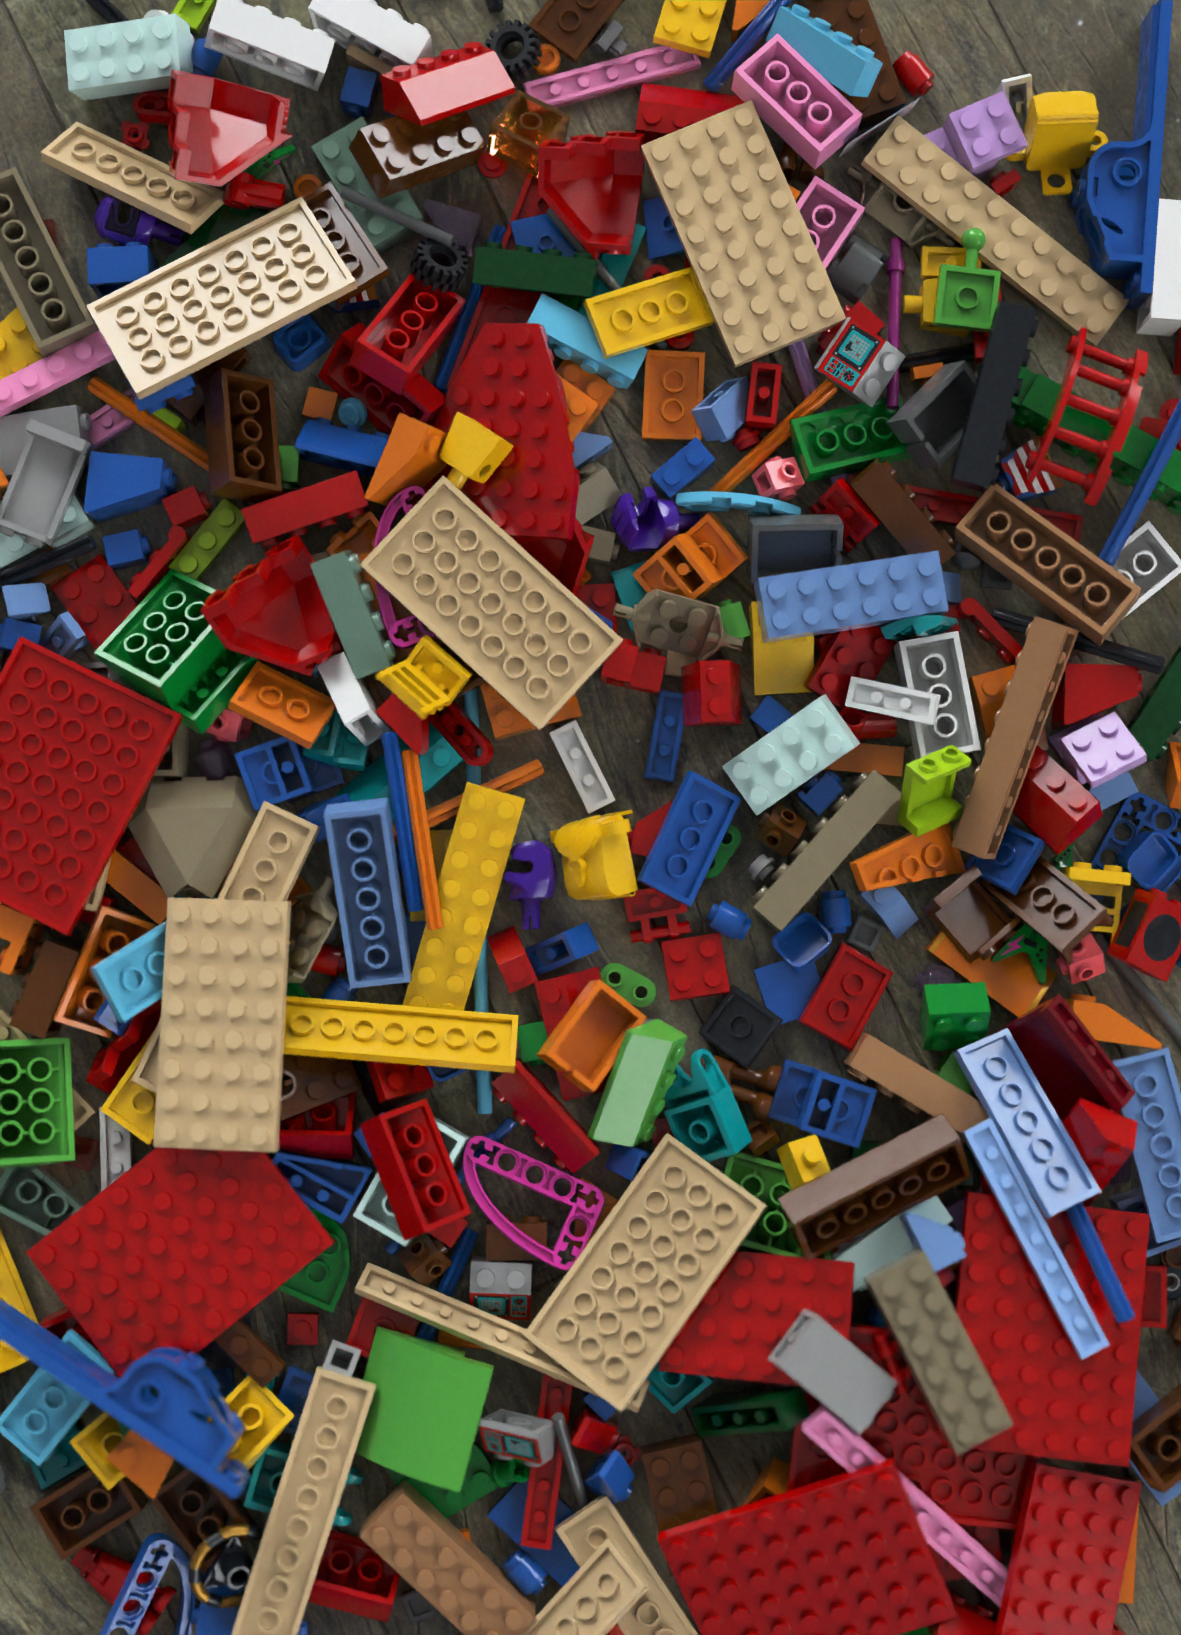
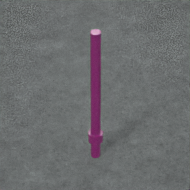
(895, 270)

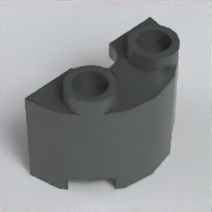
(857, 269)

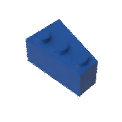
(324, 1183)

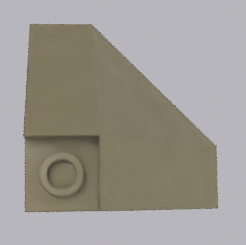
(192, 831)

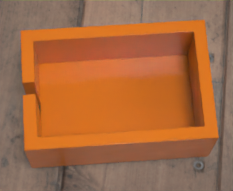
(590, 1035)

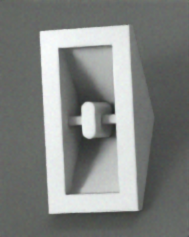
(1019, 94)

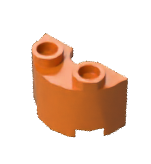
(359, 539)

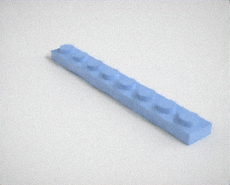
(1035, 1238)

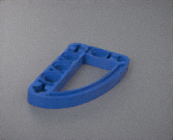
(1146, 819)
(145, 1591)

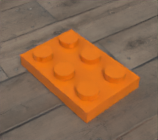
(670, 392)
(283, 705)

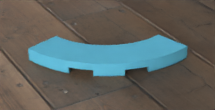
(722, 501)

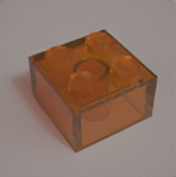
(523, 128)

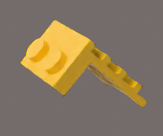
(426, 678)
(1102, 883)

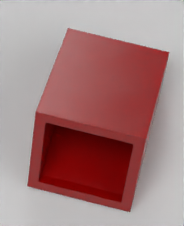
(1091, 689)
(711, 693)

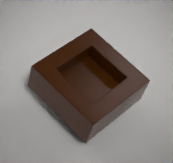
(762, 1136)

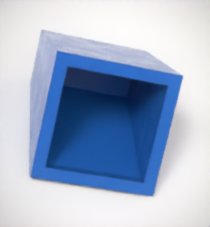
(125, 484)

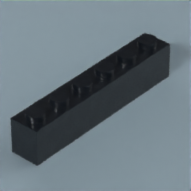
(993, 395)

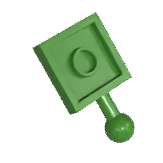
(967, 294)

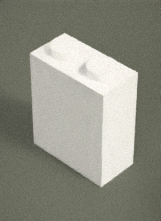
(352, 699)

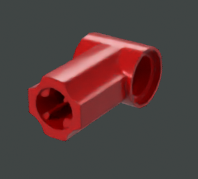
(246, 192)
(869, 724)

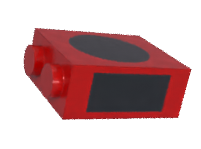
(1149, 934)

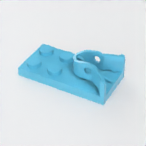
(133, 974)
(47, 1407)

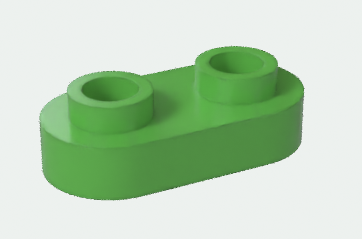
(628, 984)

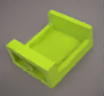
(928, 790)

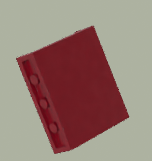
(1067, 1058)

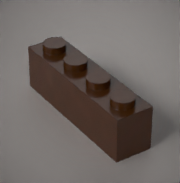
(899, 512)

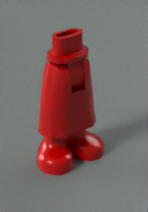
(107, 1575)

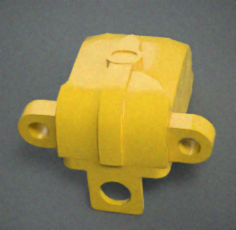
(1060, 136)
(596, 857)

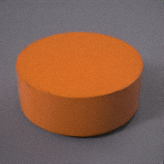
(549, 61)
(305, 185)

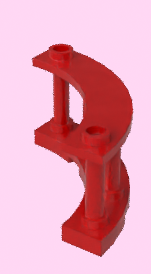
(1118, 418)

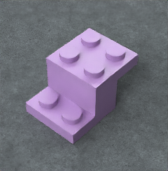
(980, 134)
(1097, 749)

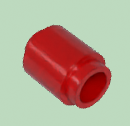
(913, 74)
(330, 960)

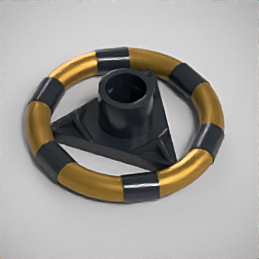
(229, 1567)

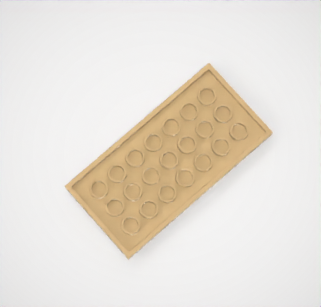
(743, 233)
(221, 297)
(491, 603)
(222, 1024)
(645, 1271)

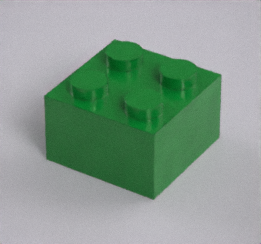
(953, 1015)

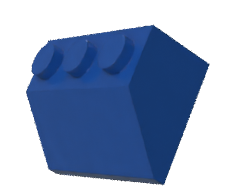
(340, 447)

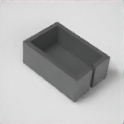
(936, 415)
(792, 543)

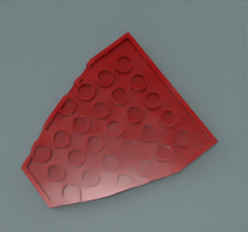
(516, 394)

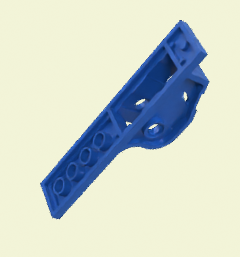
(1121, 183)
(171, 1421)

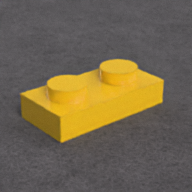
(933, 257)

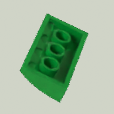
(845, 440)

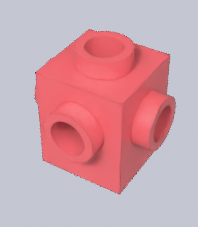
(778, 478)
(230, 727)
(1087, 961)

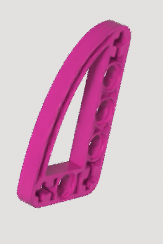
(385, 526)
(545, 1187)

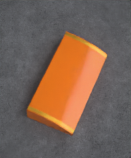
(1008, 981)

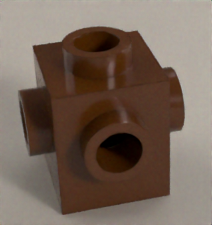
(780, 829)
(425, 1258)

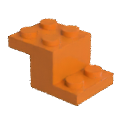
(584, 394)
(693, 561)
(24, 937)

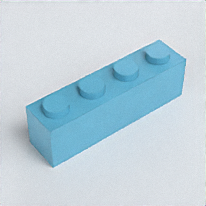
(830, 53)
(574, 339)

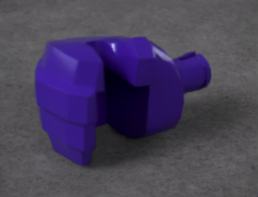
(139, 227)
(650, 522)
(533, 886)

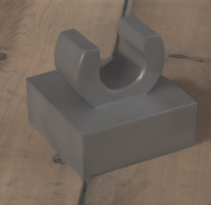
(608, 40)

